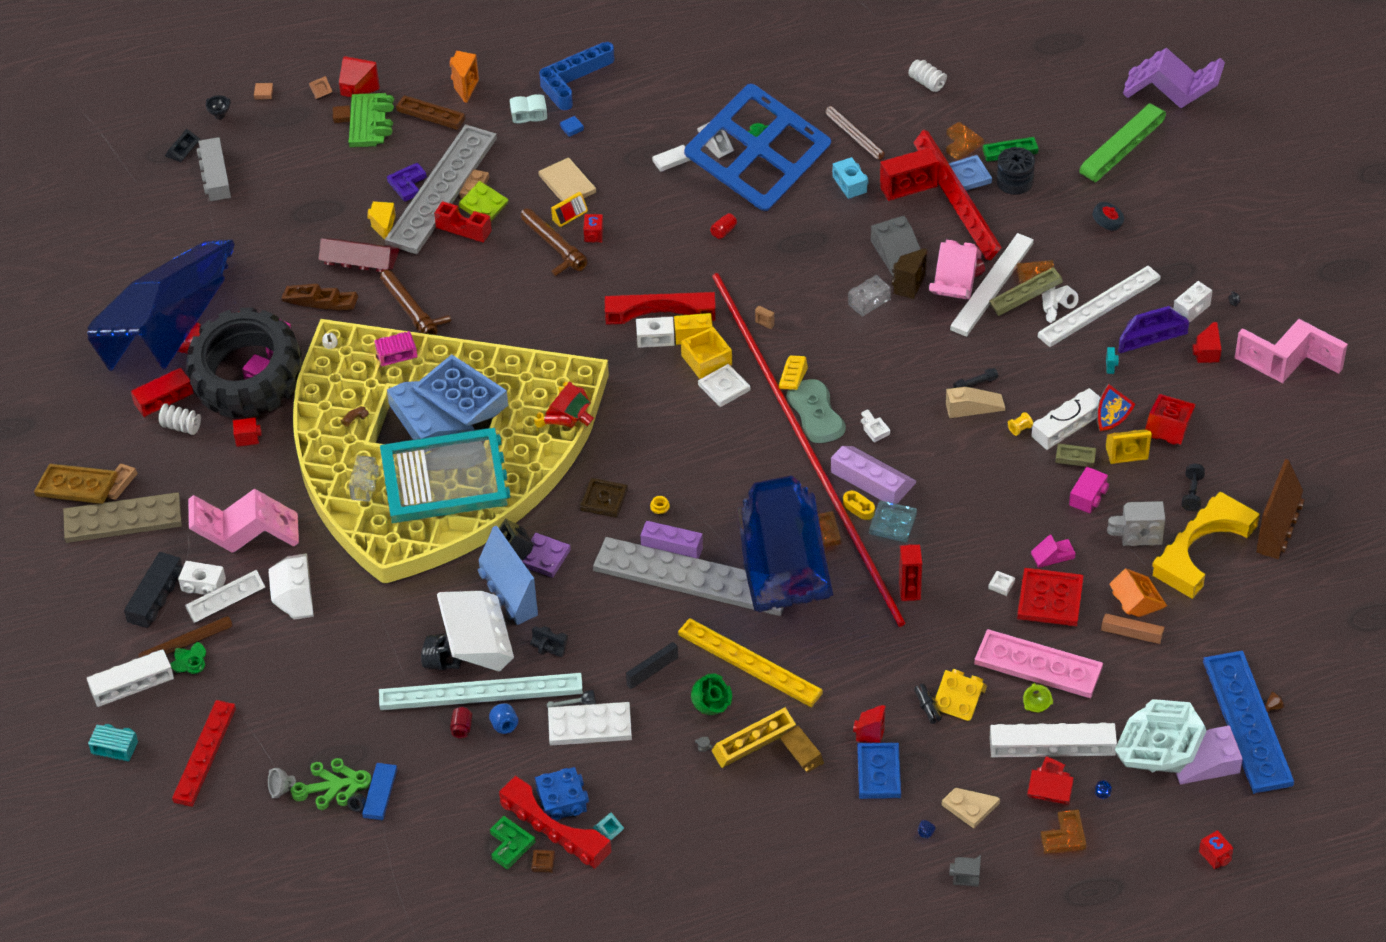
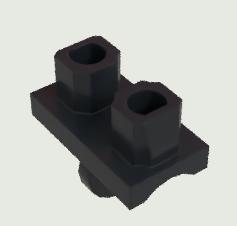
(548, 641)

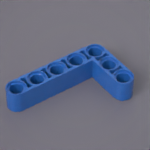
(555, 76)

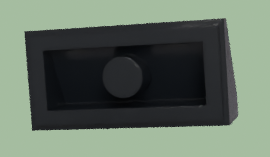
(182, 146)

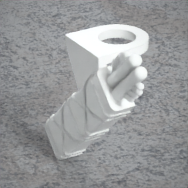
(1053, 297)

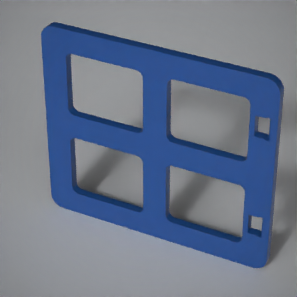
(757, 147)

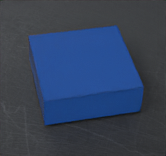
(571, 126)

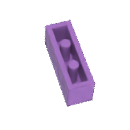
(672, 539)

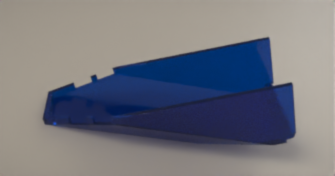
(161, 304)
(783, 545)

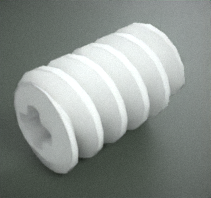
(927, 75)
(179, 420)

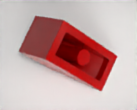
(1208, 345)
(870, 725)

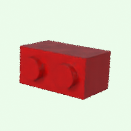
(1050, 786)

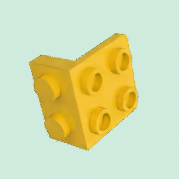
(959, 694)

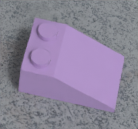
(1215, 757)

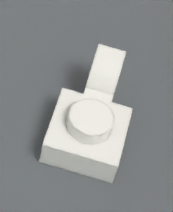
(873, 427)

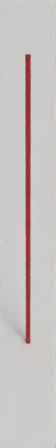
(810, 453)

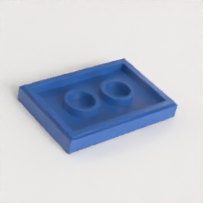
(879, 770)

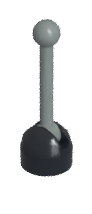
(587, 698)

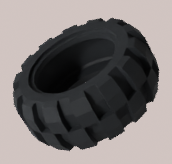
(231, 333)

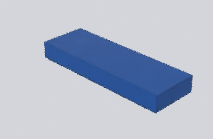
(379, 791)

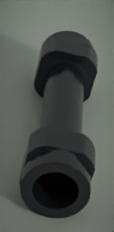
(990, 375)

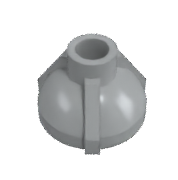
(279, 782)

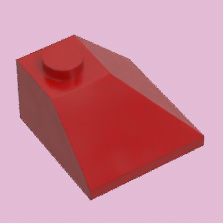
(358, 77)

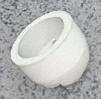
(329, 345)

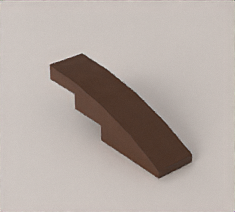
(313, 296)

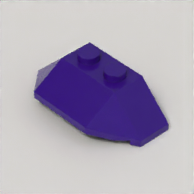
(1153, 328)

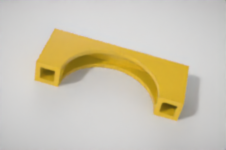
(1219, 515)

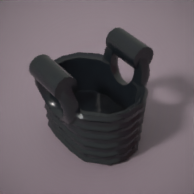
(435, 651)

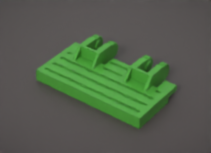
(368, 119)

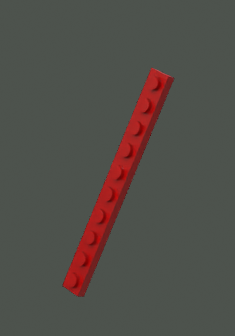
(960, 199)

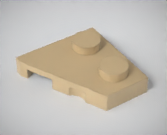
(970, 805)

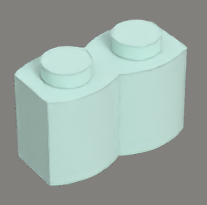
(528, 108)

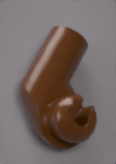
(353, 414)

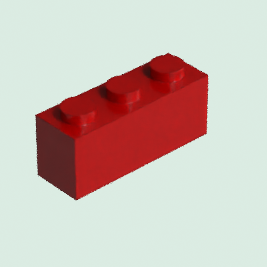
(162, 390)
(910, 572)

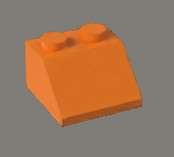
(464, 73)
(1136, 593)

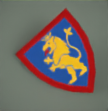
(1112, 408)

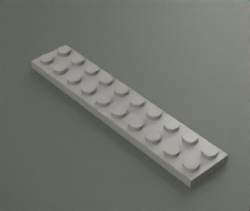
(442, 185)
(675, 572)

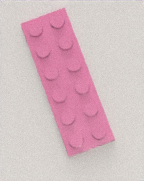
(1038, 663)

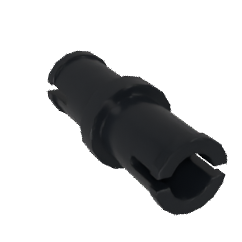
(927, 703)

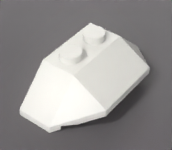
(291, 586)

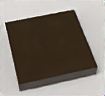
(604, 497)

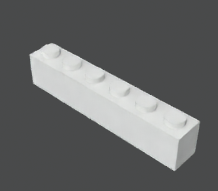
(1053, 740)

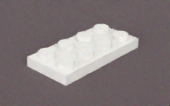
(589, 723)

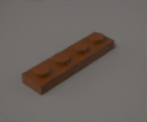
(430, 112)

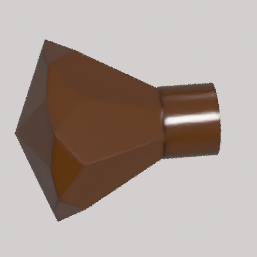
(1274, 702)

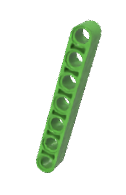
(1122, 142)

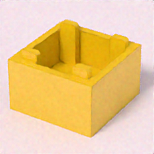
(706, 352)

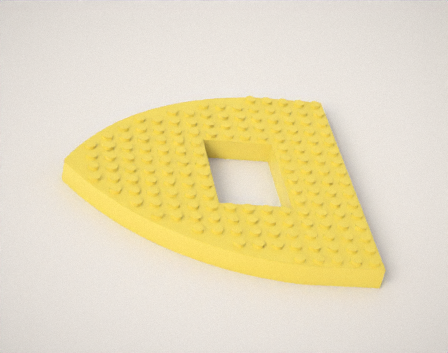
(352, 377)

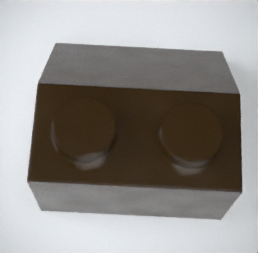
(909, 273)

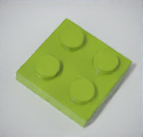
(483, 200)

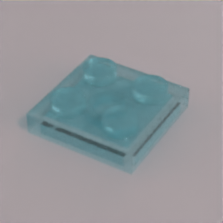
(893, 521)

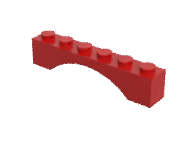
(627, 307)
(586, 844)

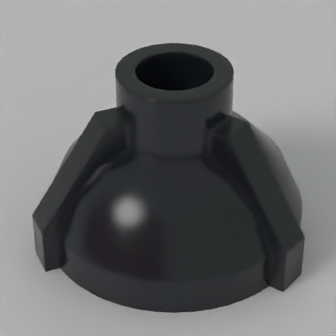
(218, 106)

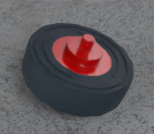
(1108, 216)

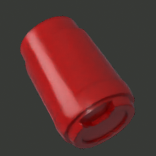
(723, 226)

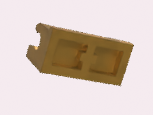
(802, 749)

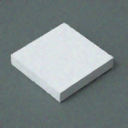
(724, 385)

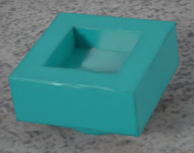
(1111, 360)

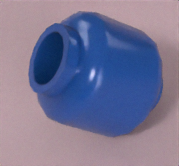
(503, 718)

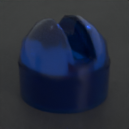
(1103, 789)
(926, 829)

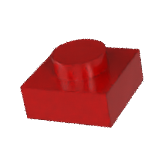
(1053, 765)

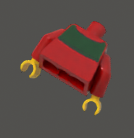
(567, 408)

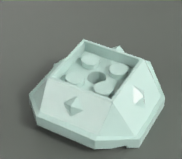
(1161, 737)

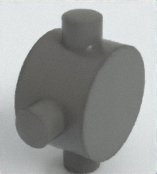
(703, 744)

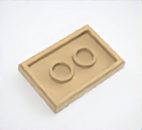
(566, 180)

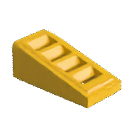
(794, 371)

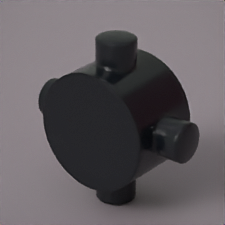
(1234, 299)

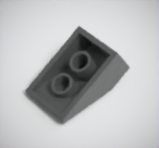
(893, 240)

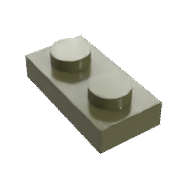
(1075, 455)

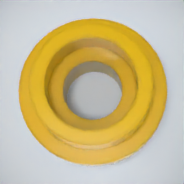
(659, 505)

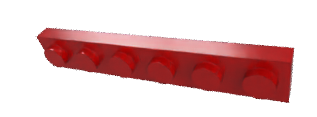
(204, 753)

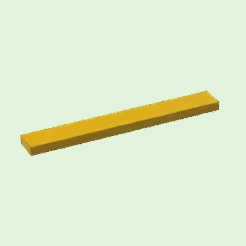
(750, 662)

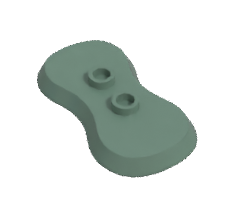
(817, 416)

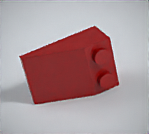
(1169, 419)

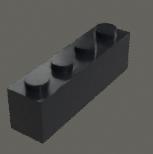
(153, 590)

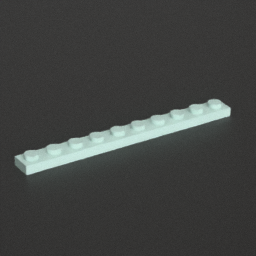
(480, 691)

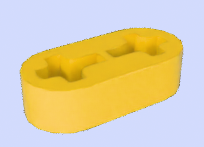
(860, 504)

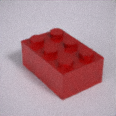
(908, 174)

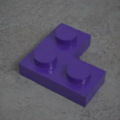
(404, 180)

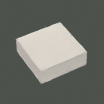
(1001, 583)

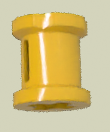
(1020, 423)

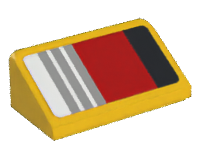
(568, 209)

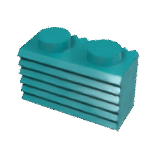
(113, 742)

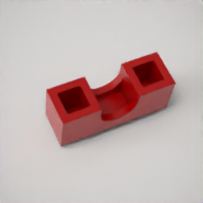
(449, 219)

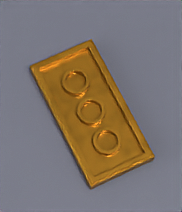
(76, 483)

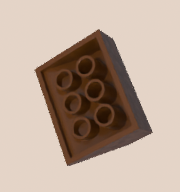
(1280, 513)

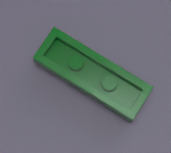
(993, 150)

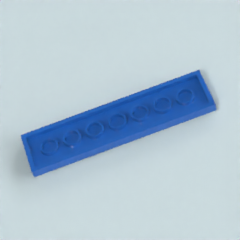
(1248, 721)

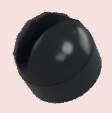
(353, 802)

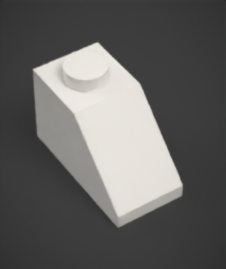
(719, 143)

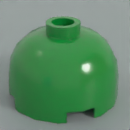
(711, 694)

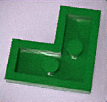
(514, 842)

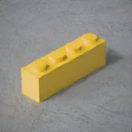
(753, 737)

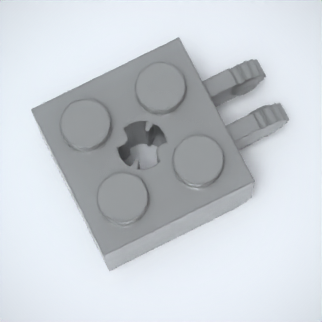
(1140, 523)

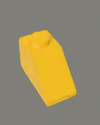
(382, 217)

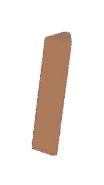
(1132, 628)

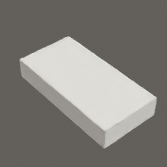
(670, 158)

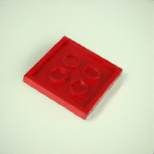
(1050, 597)

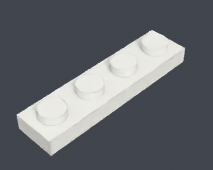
(224, 596)

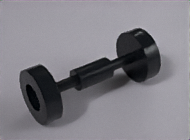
(1191, 501)

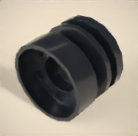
(1015, 170)

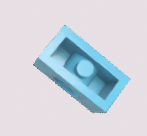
(850, 177)

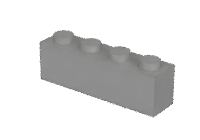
(214, 169)

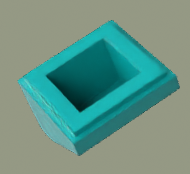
(609, 826)

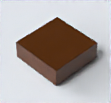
(341, 114)
(543, 861)

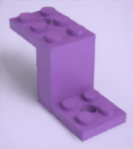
(1173, 77)

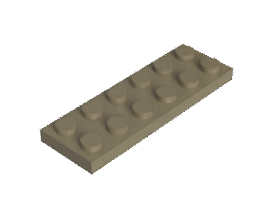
(122, 517)

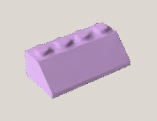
(870, 474)

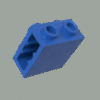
(561, 793)

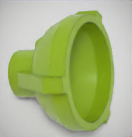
(1039, 701)

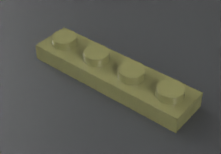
(1026, 291)

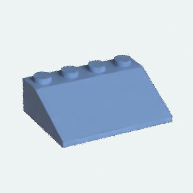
(462, 391)
(420, 415)
(508, 578)

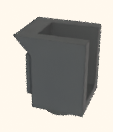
(965, 871)

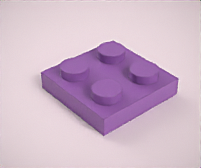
(546, 555)

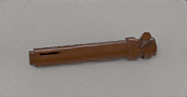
(570, 254)
(421, 320)

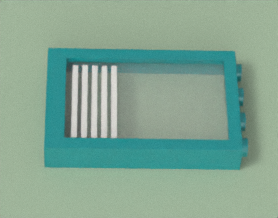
(444, 475)

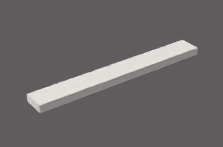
(991, 285)
(1098, 306)

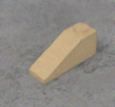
(971, 401)

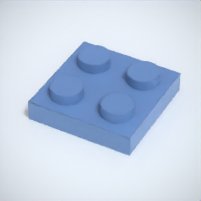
(971, 172)

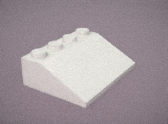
(476, 628)

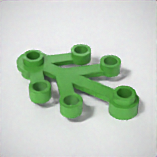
(333, 784)

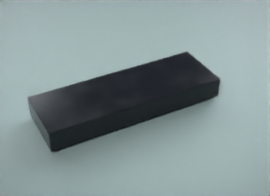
(652, 665)

